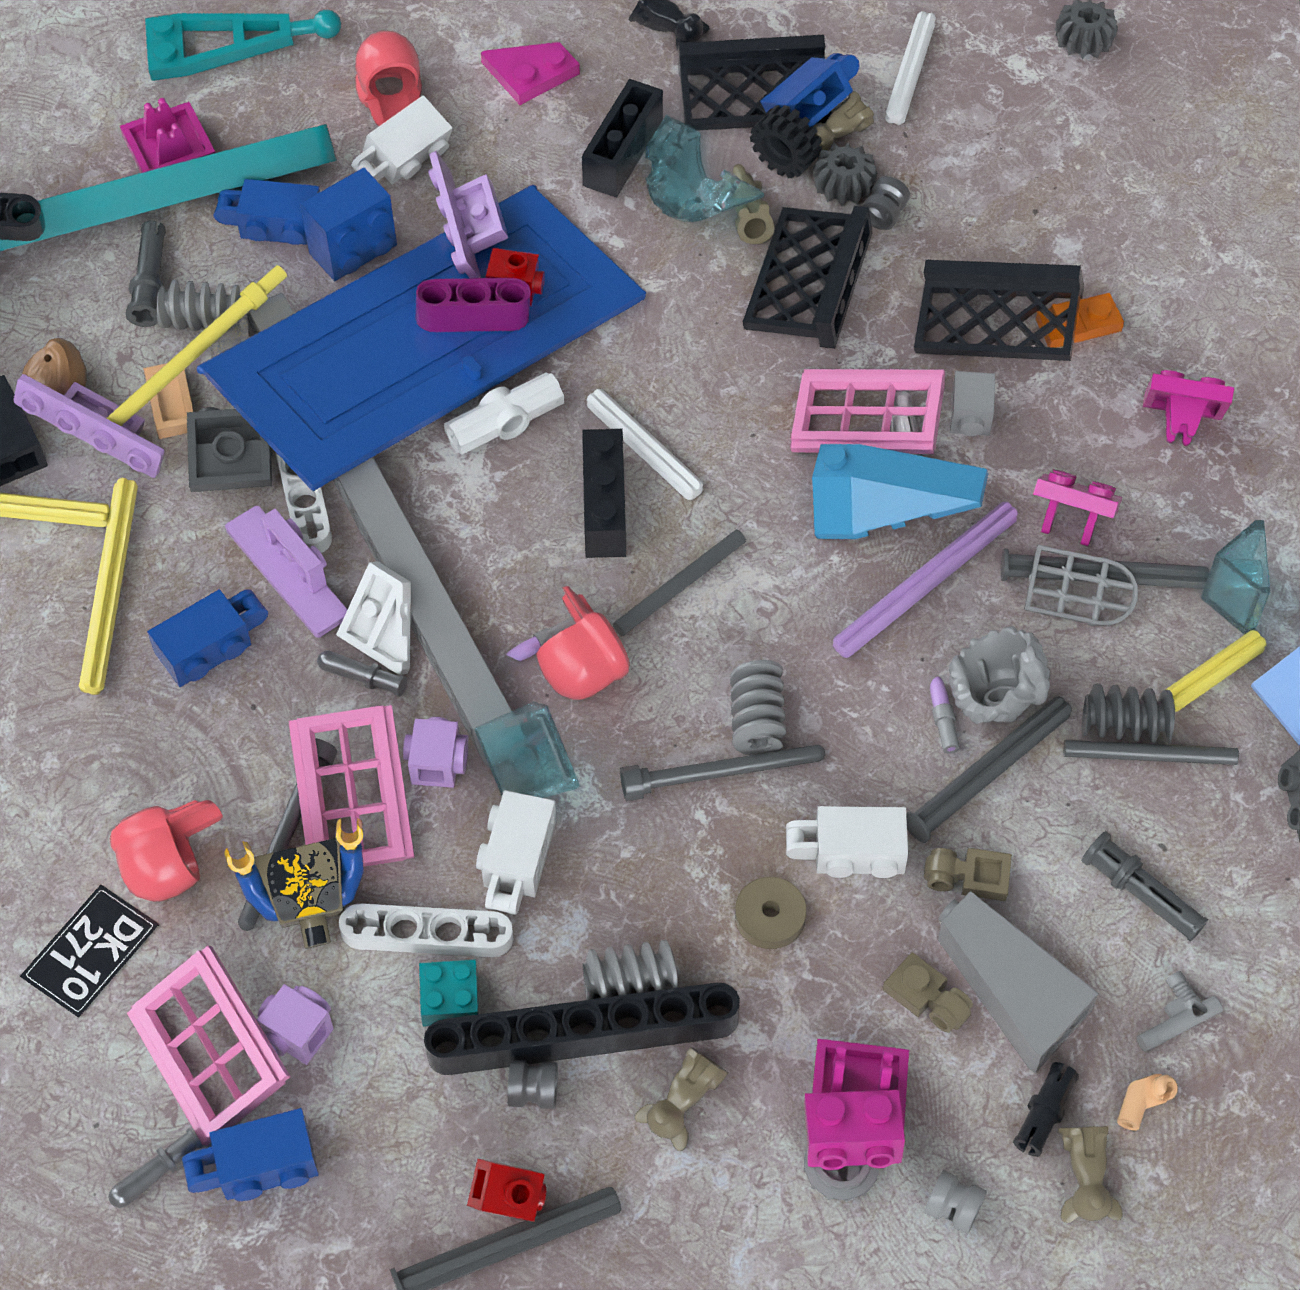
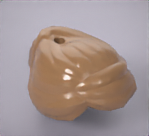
(57, 366)

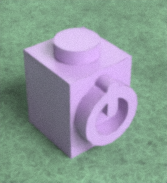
(435, 752)
(295, 1022)

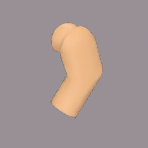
(1144, 1095)

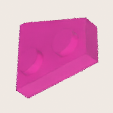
(530, 69)

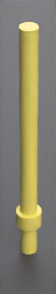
(251, 298)

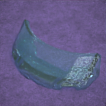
(679, 180)

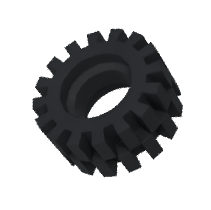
(786, 141)

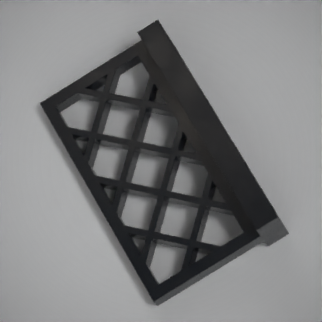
(749, 58)
(997, 280)
(838, 285)

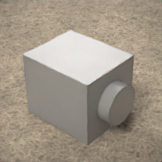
(972, 403)

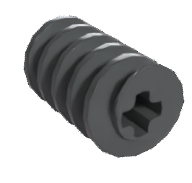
(1129, 712)

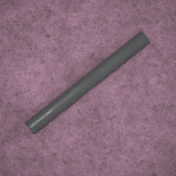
(679, 582)
(1151, 752)

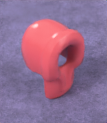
(387, 56)
(584, 655)
(156, 849)

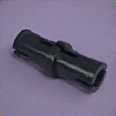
(1046, 1109)

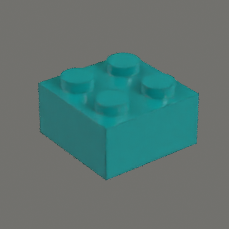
(448, 990)

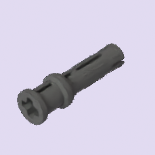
(146, 283)
(1128, 873)

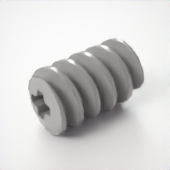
(193, 308)
(757, 707)
(629, 971)

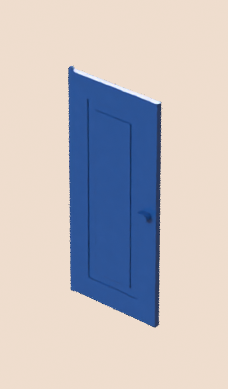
(364, 374)

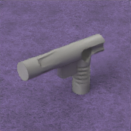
(1180, 1013)

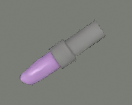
(531, 646)
(944, 716)

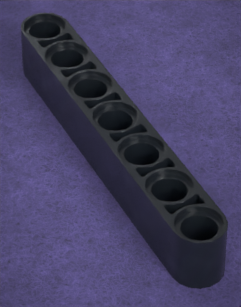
(566, 1044)

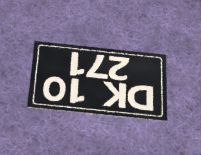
(89, 950)

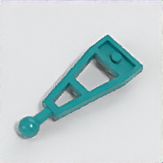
(167, 42)

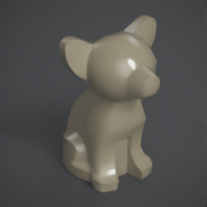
(844, 120)
(753, 220)
(686, 1089)
(1089, 1165)

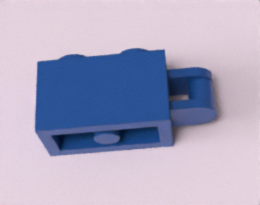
(815, 87)
(266, 210)
(206, 634)
(254, 1157)

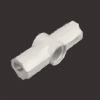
(504, 413)

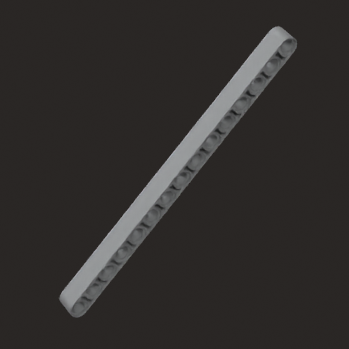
(397, 547)

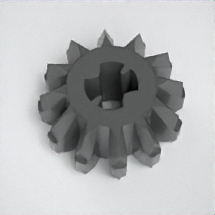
(1086, 28)
(844, 173)

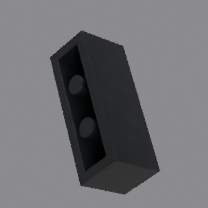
(622, 138)
(604, 493)

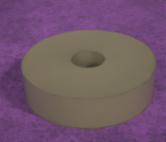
(770, 931)

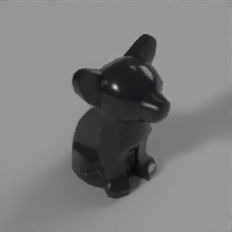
(667, 17)

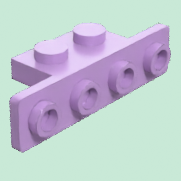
(471, 215)
(85, 417)
(289, 566)

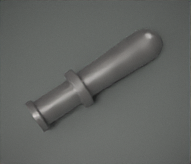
(370, 675)
(140, 1180)

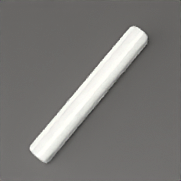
(910, 68)
(645, 444)

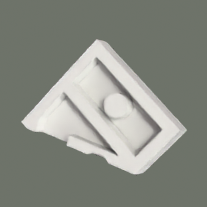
(380, 618)

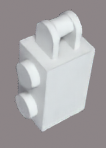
(404, 142)
(852, 841)
(516, 849)

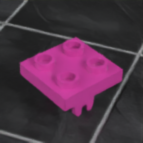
(166, 136)
(1186, 401)
(1061, 488)
(860, 1067)

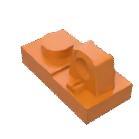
(1095, 318)

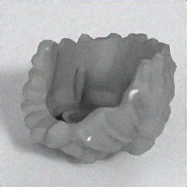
(1000, 676)

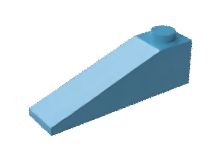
(878, 487)

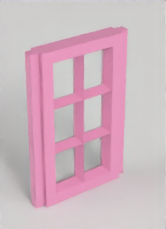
(869, 380)
(389, 775)
(242, 1022)

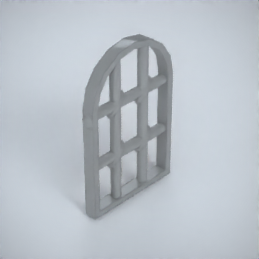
(1070, 575)

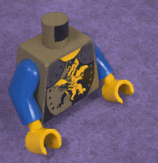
(303, 882)

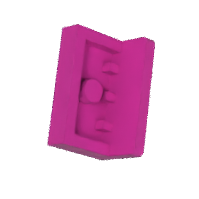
(854, 1129)

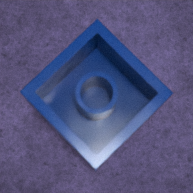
(349, 224)

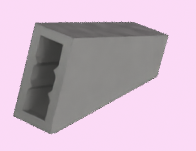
(1016, 980)

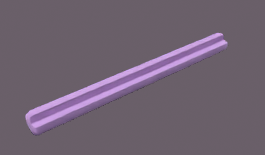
(924, 580)

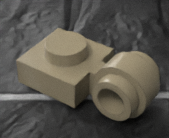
(982, 872)
(920, 986)

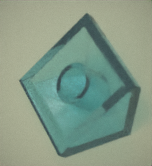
(1240, 579)
(527, 752)

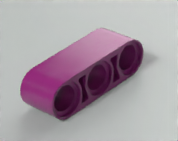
(472, 304)

